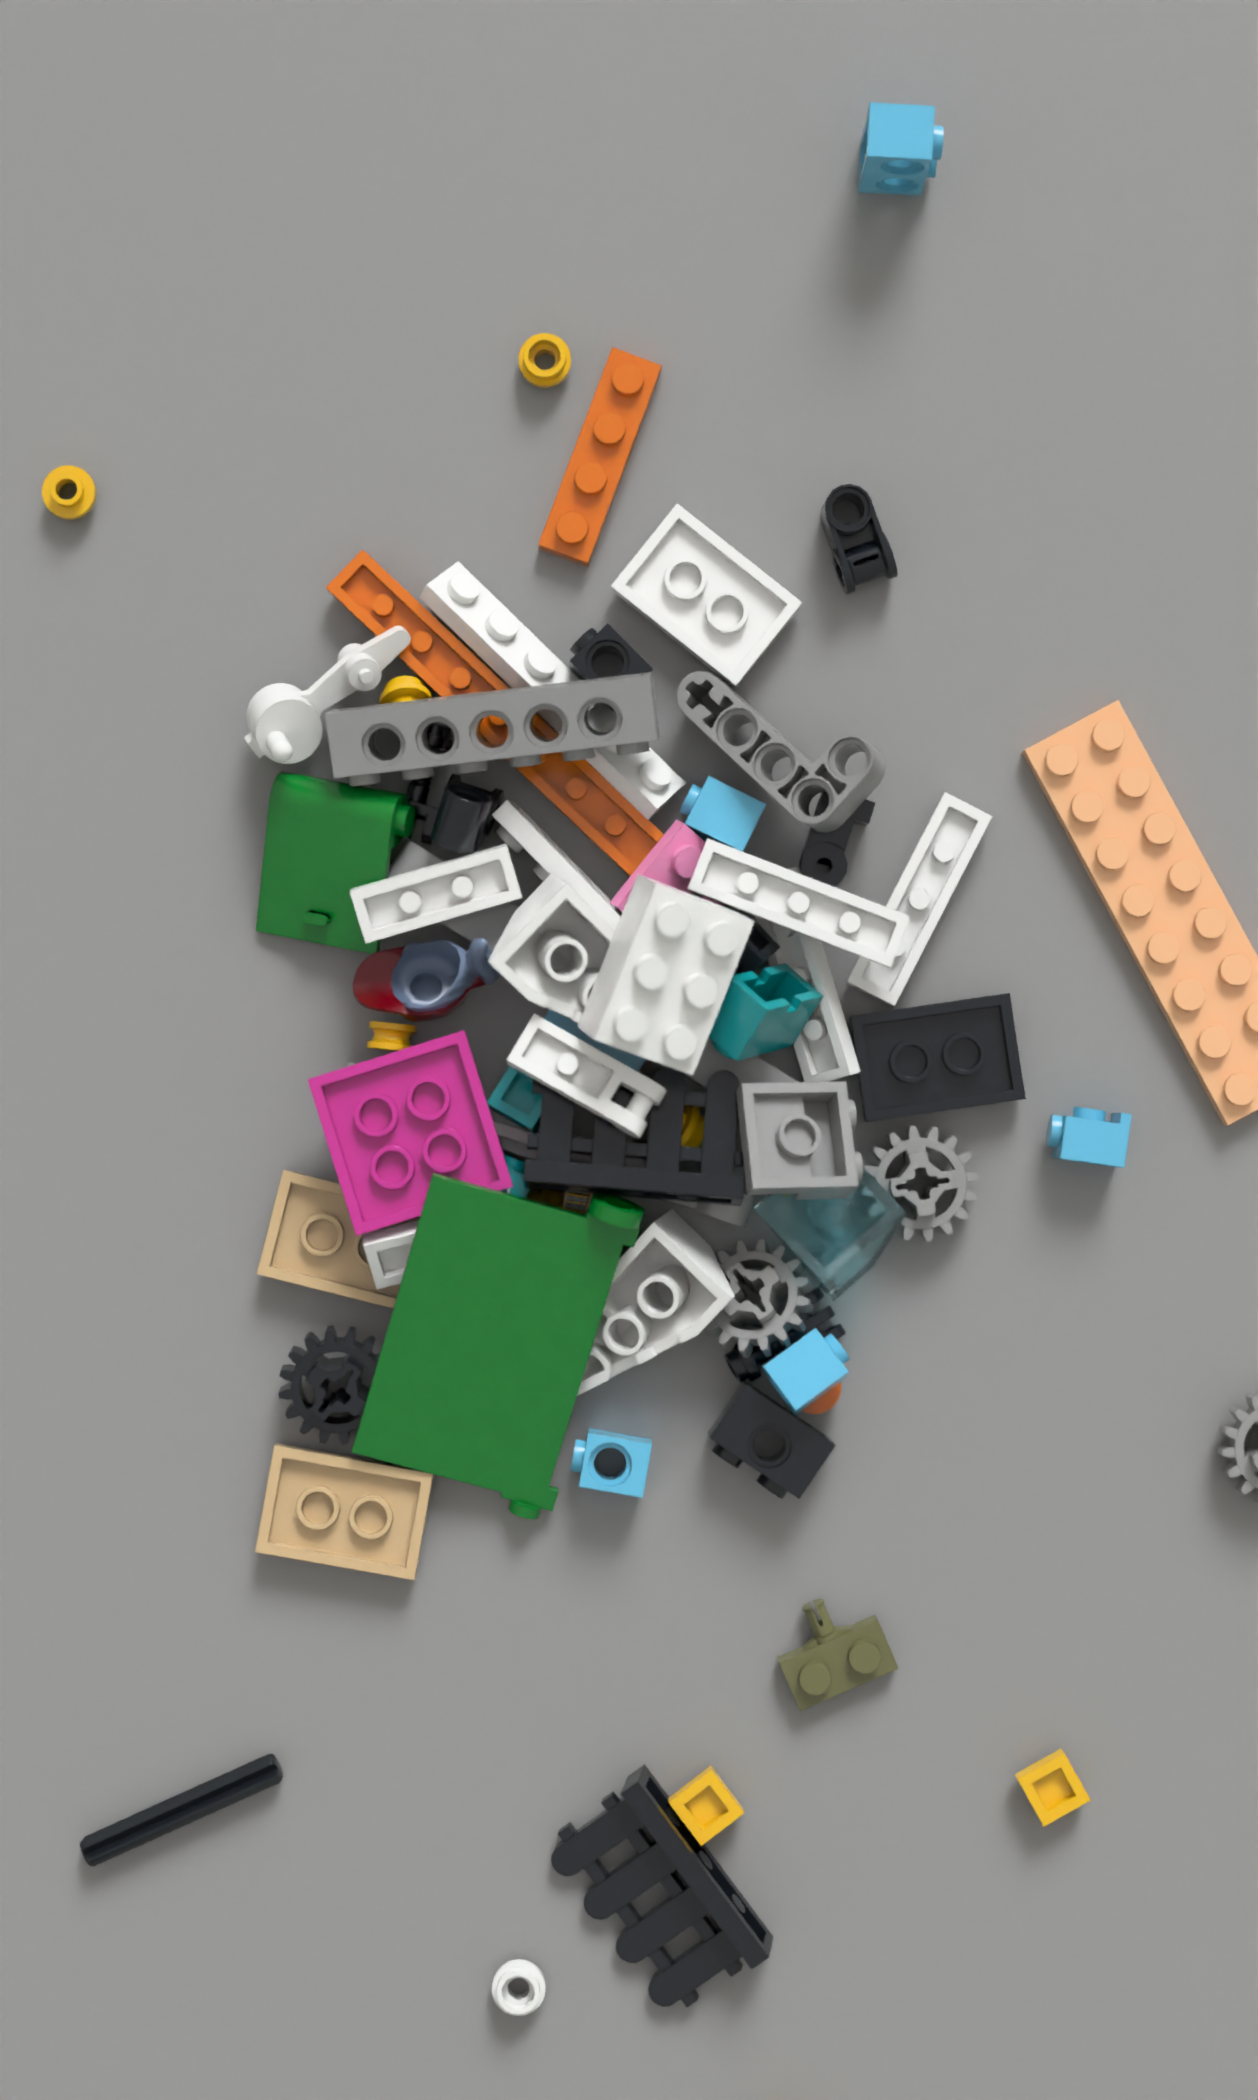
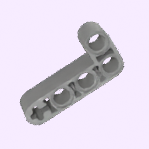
(769, 746)

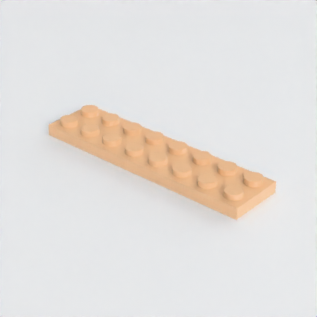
(1159, 898)

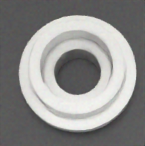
(515, 2003)

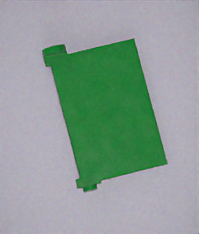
(493, 1337)

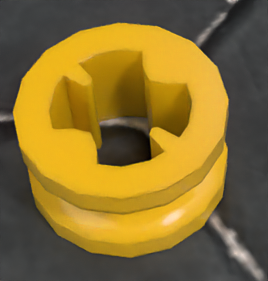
(390, 1036)

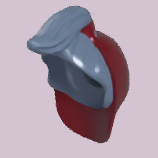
(423, 978)

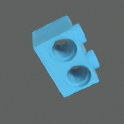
(898, 148)

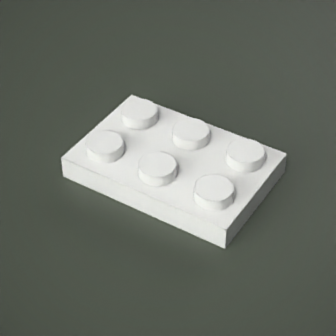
(706, 595)

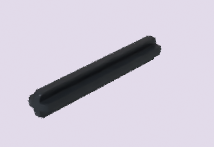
(181, 1810)

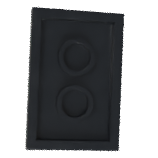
(937, 1057)

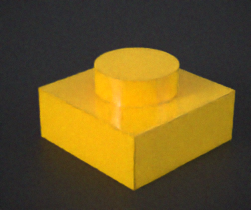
(1052, 1787)
(706, 1805)

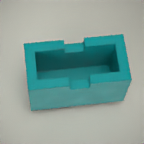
(763, 1012)

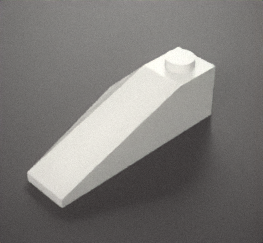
(657, 1299)

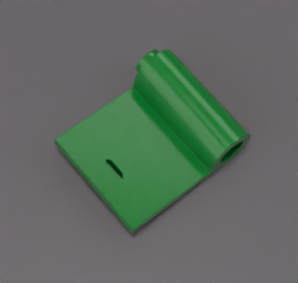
(318, 848)

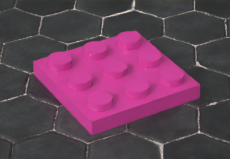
(403, 1121)

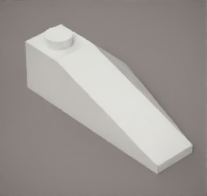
(553, 948)

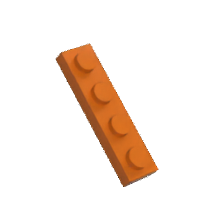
(600, 457)

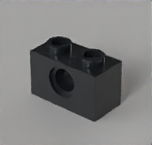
(802, 1448)

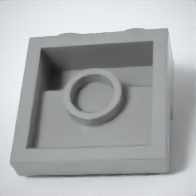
(799, 1139)

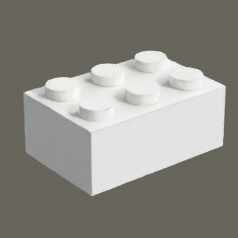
(665, 975)

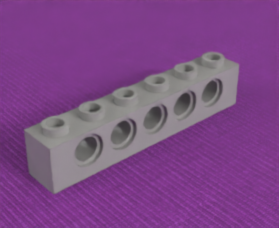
(354, 728)

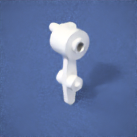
(287, 720)

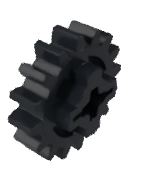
(319, 1373)

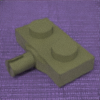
(835, 1658)

